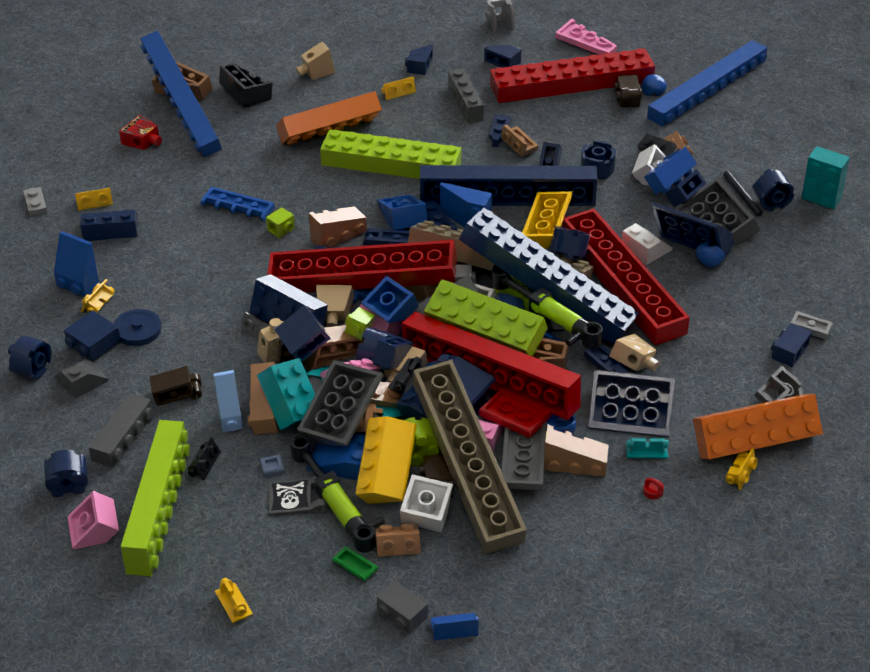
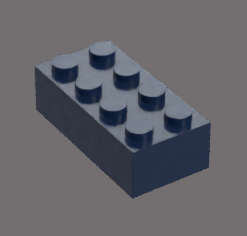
(280, 300)

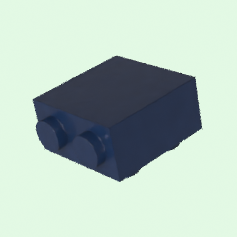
(302, 333)
(92, 335)

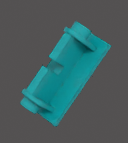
(641, 449)

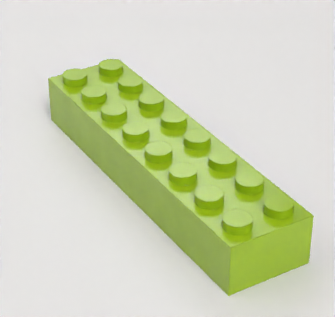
(384, 153)
(155, 498)

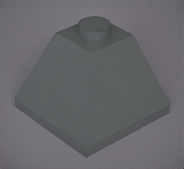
(81, 378)

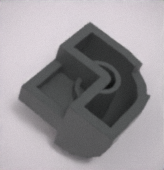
(779, 386)

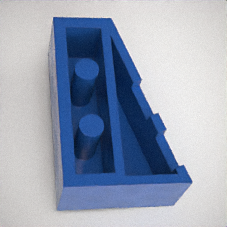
(670, 170)

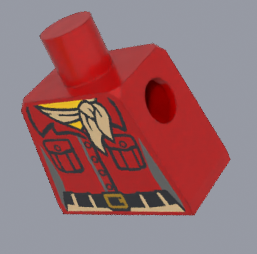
(140, 134)

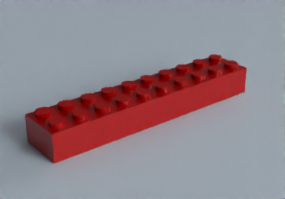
(568, 75)
(366, 265)
(629, 279)
(513, 370)

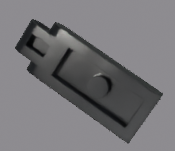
(665, 146)

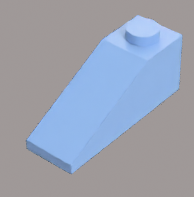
(227, 401)

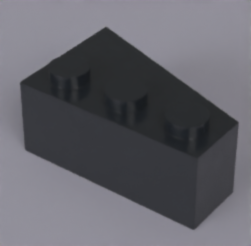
(244, 86)

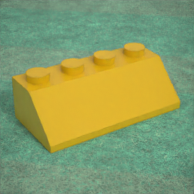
(545, 214)
(385, 460)

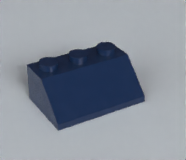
(109, 225)

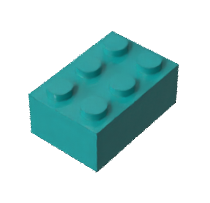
(825, 177)
(287, 392)

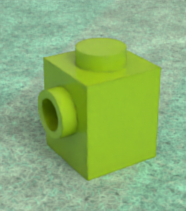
(280, 222)
(358, 322)

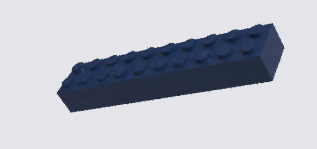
(512, 183)
(540, 268)

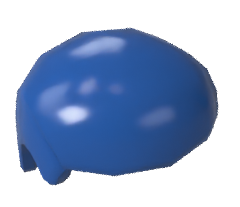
(653, 84)
(709, 255)
(561, 424)

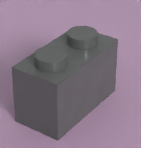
(402, 607)

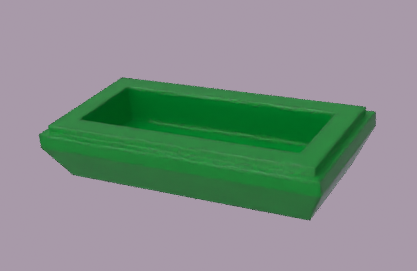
(355, 563)

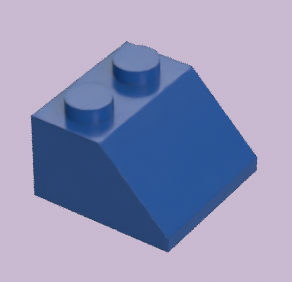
(391, 301)

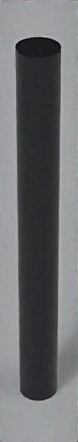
(743, 193)

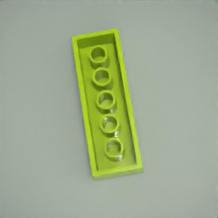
(486, 317)

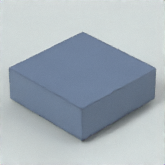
(272, 466)

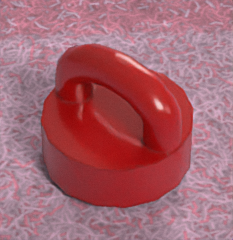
(653, 488)

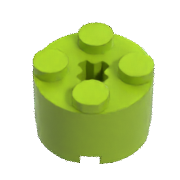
(424, 441)

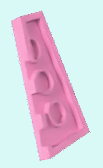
(580, 37)

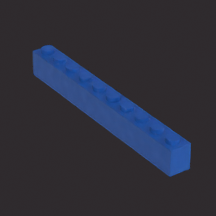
(706, 83)
(180, 94)

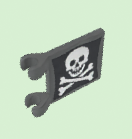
(293, 497)

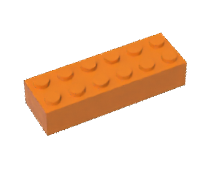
(331, 116)
(757, 426)

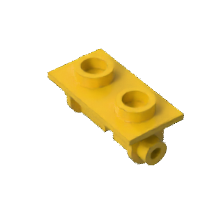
(399, 88)
(93, 199)
(100, 292)
(741, 469)
(232, 601)

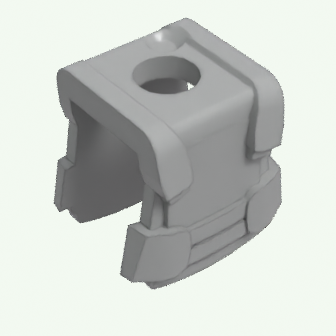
(506, 14)

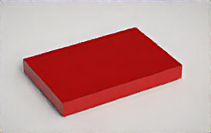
(515, 413)

